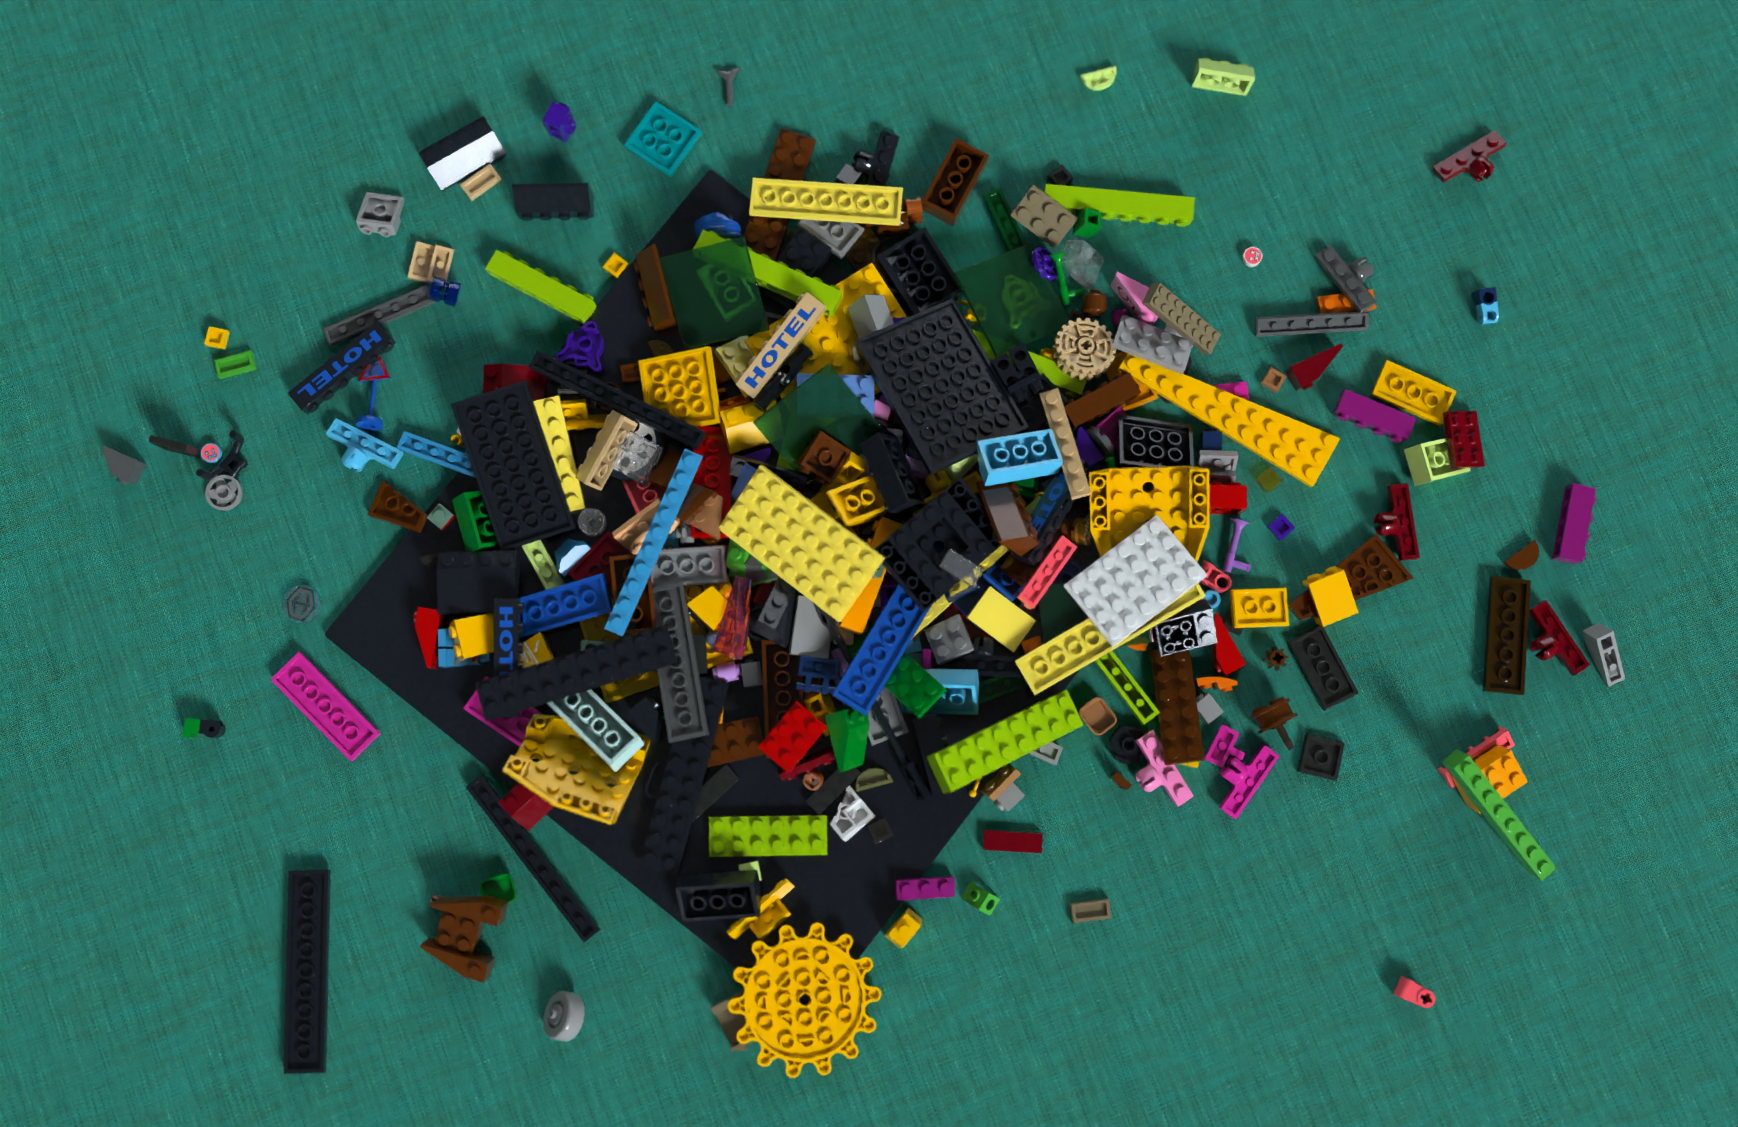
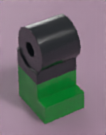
(210, 728)

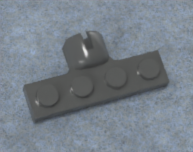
(1348, 277)

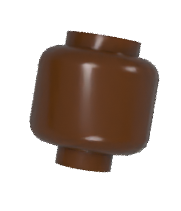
(1094, 303)

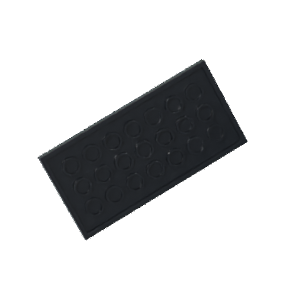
(513, 465)

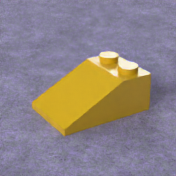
(858, 501)

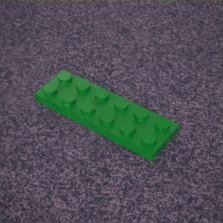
(908, 681)

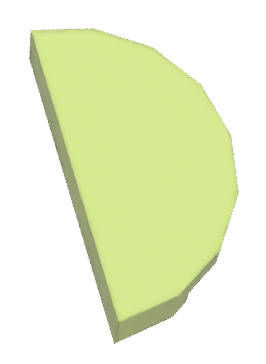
(1099, 79)

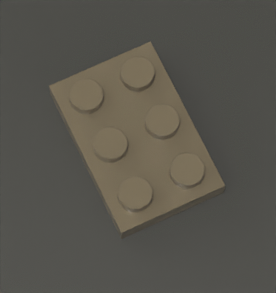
(1044, 216)

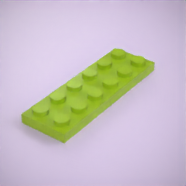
(768, 835)

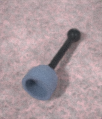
(710, 635)

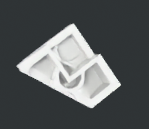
(851, 815)

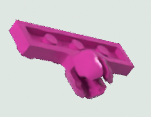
(1245, 779)

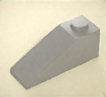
(1604, 652)

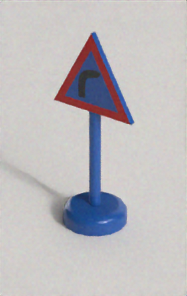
(372, 373)

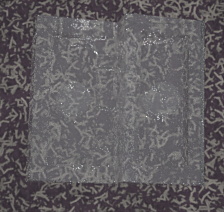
(636, 457)

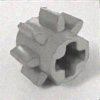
(684, 534)

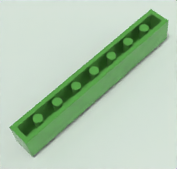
(1499, 814)

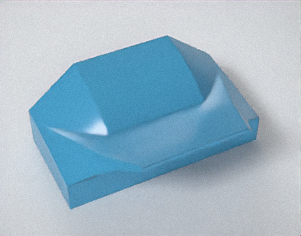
(569, 554)

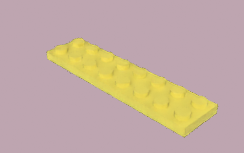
(826, 201)

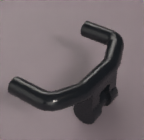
(228, 461)

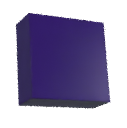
(1280, 527)

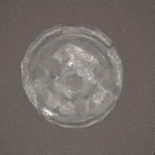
(592, 522)

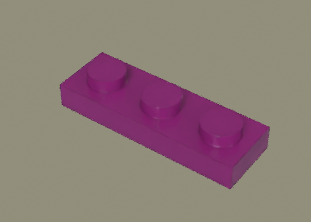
(924, 888)

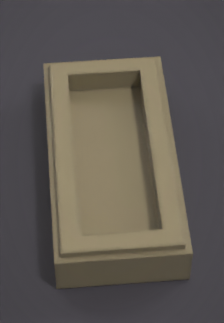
(1090, 910)

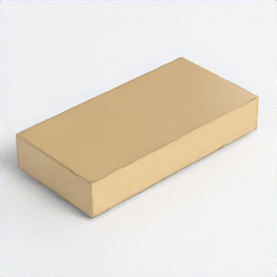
(480, 182)

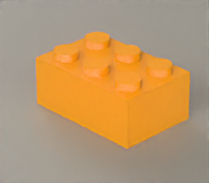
(1501, 770)

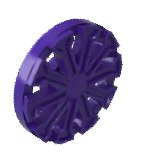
(1044, 263)

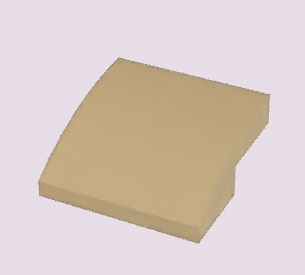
(430, 262)

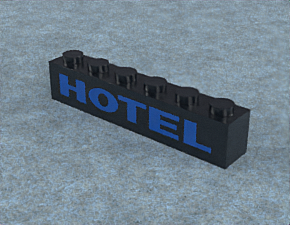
(342, 368)
(1049, 515)
(507, 637)

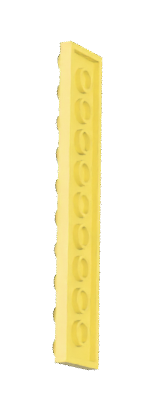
(1084, 645)

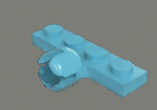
(362, 447)

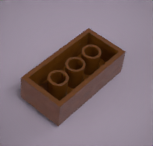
(954, 182)

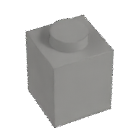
(1207, 708)
(1009, 798)

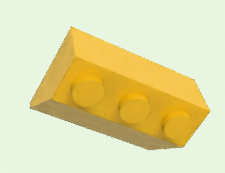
(739, 427)

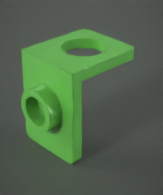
(979, 898)

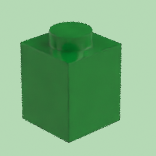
(1088, 223)

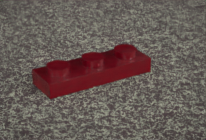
(809, 763)

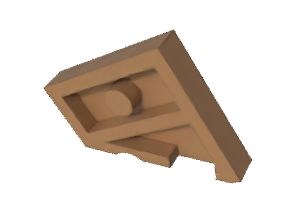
(710, 517)

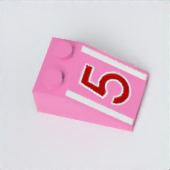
(1132, 295)

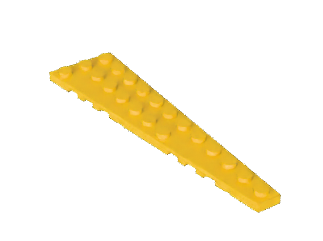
(1273, 436)

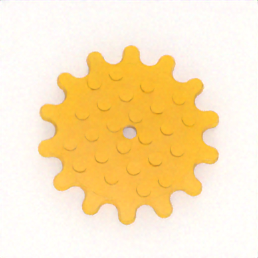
(810, 1030)

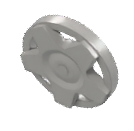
(224, 492)

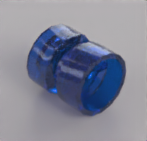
(451, 292)

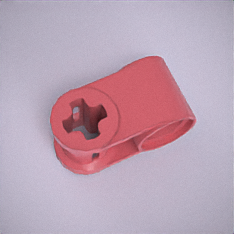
(1213, 575)
(1412, 992)

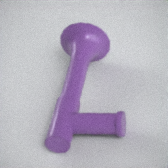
(1229, 560)

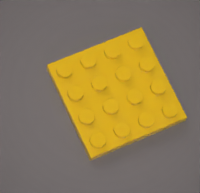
(682, 385)

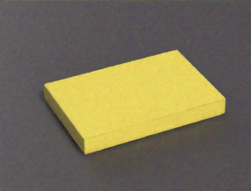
(1001, 619)

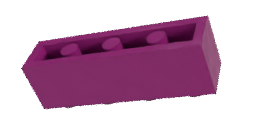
(1374, 416)
(1574, 524)

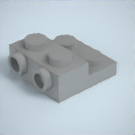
(380, 214)

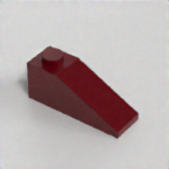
(1308, 371)

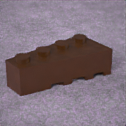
(1101, 400)

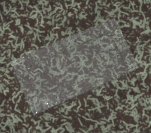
(961, 567)

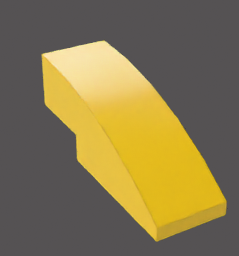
(849, 473)

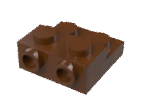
(823, 458)

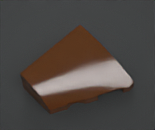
(694, 502)

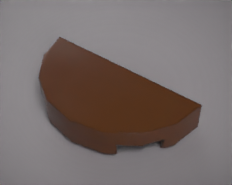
(1524, 557)

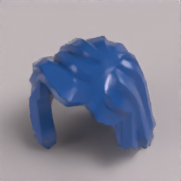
(718, 223)

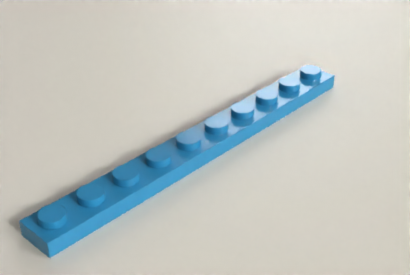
(653, 542)

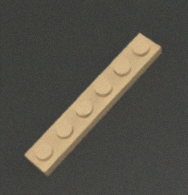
(1060, 426)

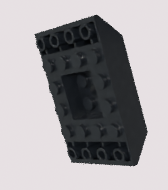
(954, 520)

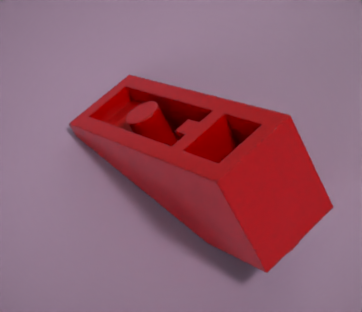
(427, 625)
(1225, 653)

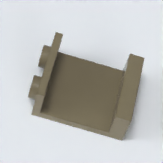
(730, 1022)

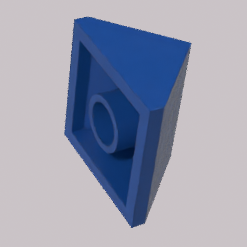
(1001, 582)

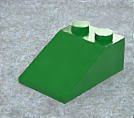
(848, 737)

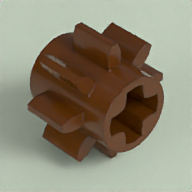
(1279, 654)

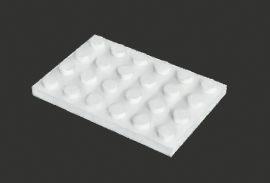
(1135, 581)

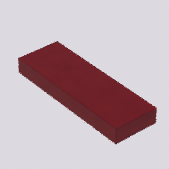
(1012, 841)

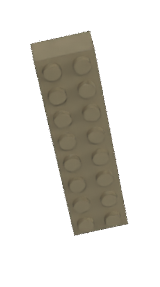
(1181, 318)

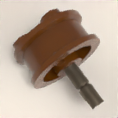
(1274, 718)

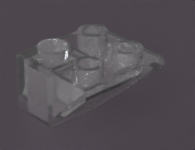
(1082, 262)

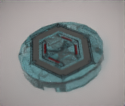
(301, 604)

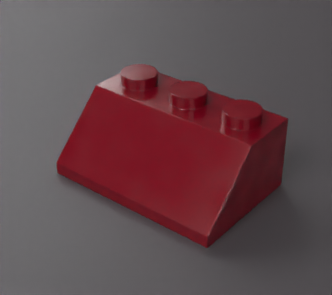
(525, 806)

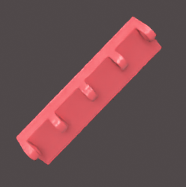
(1046, 572)
(1502, 738)

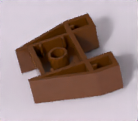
(461, 931)

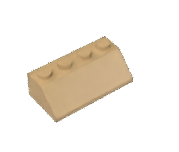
(601, 455)

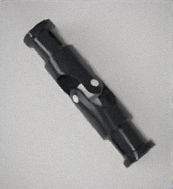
(780, 380)

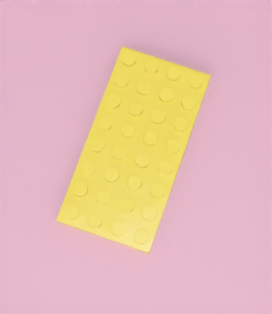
(801, 543)

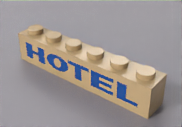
(781, 345)

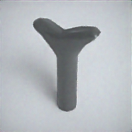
(728, 77)

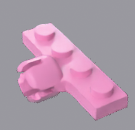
(1157, 773)

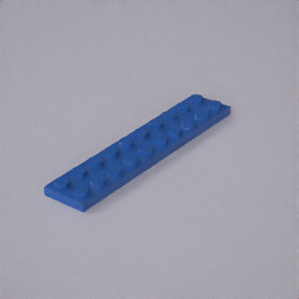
(881, 650)

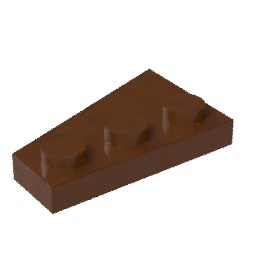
(396, 509)

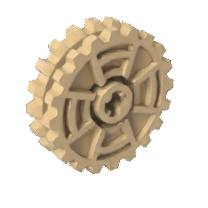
(1083, 349)

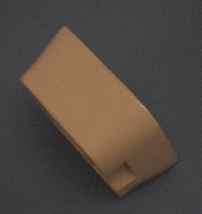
(1098, 716)

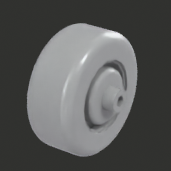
(563, 1016)

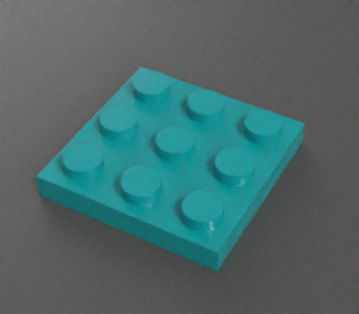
(663, 139)

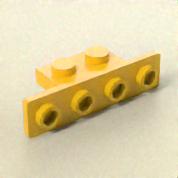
(577, 415)
(772, 913)

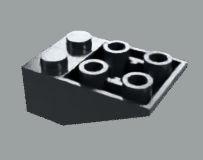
(1187, 629)

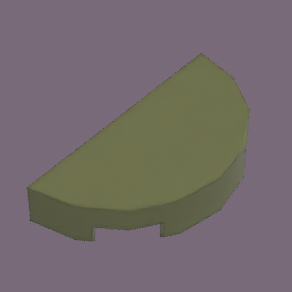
(872, 778)

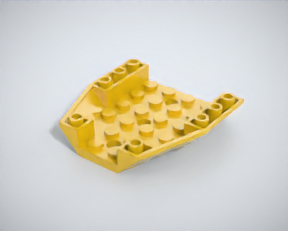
(1122, 505)
(565, 751)

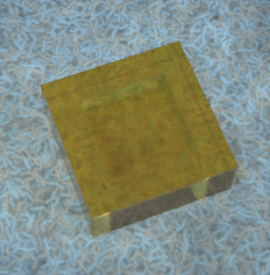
(1268, 480)

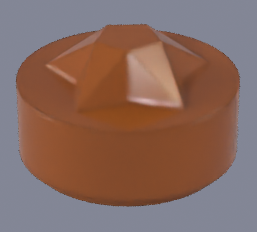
(813, 780)

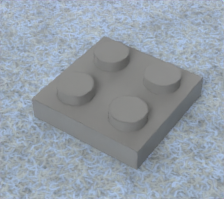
(949, 639)

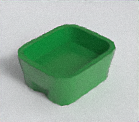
(500, 887)

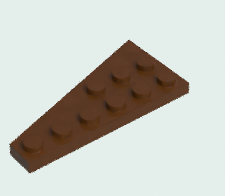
(1368, 570)

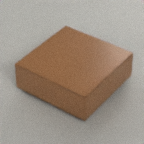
(1273, 380)

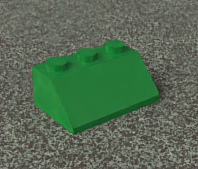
(475, 522)

